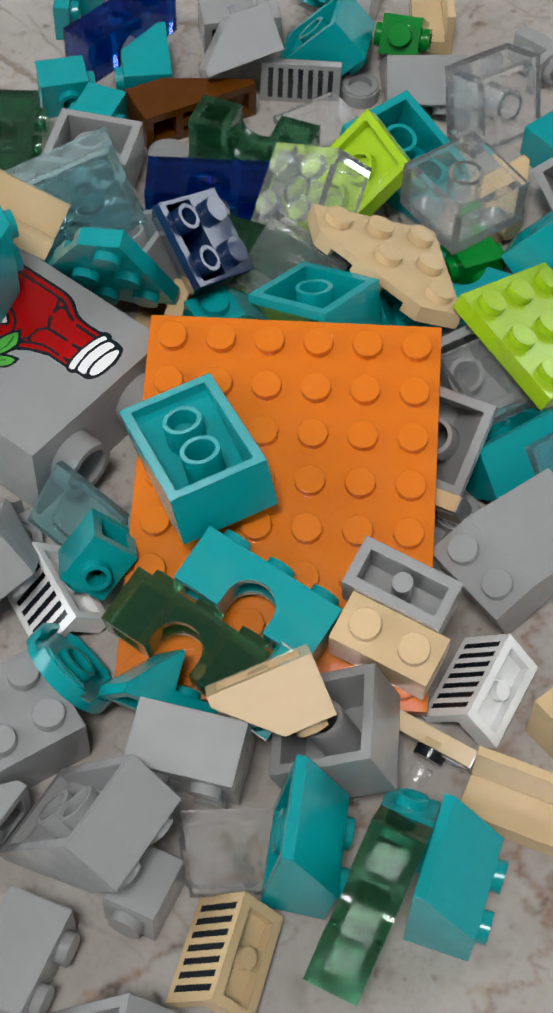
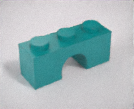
(226, 569)

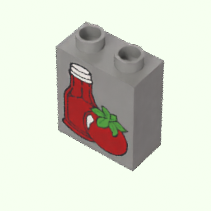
(63, 379)

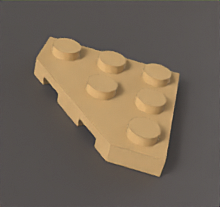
(397, 254)

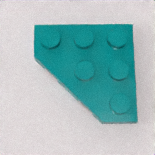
(114, 268)

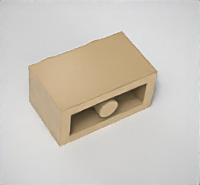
(399, 646)

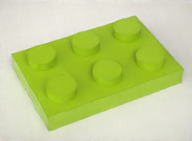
(376, 147)

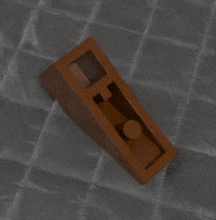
(169, 103)

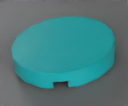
(69, 667)

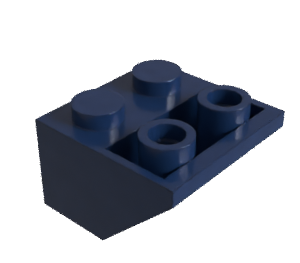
(201, 241)

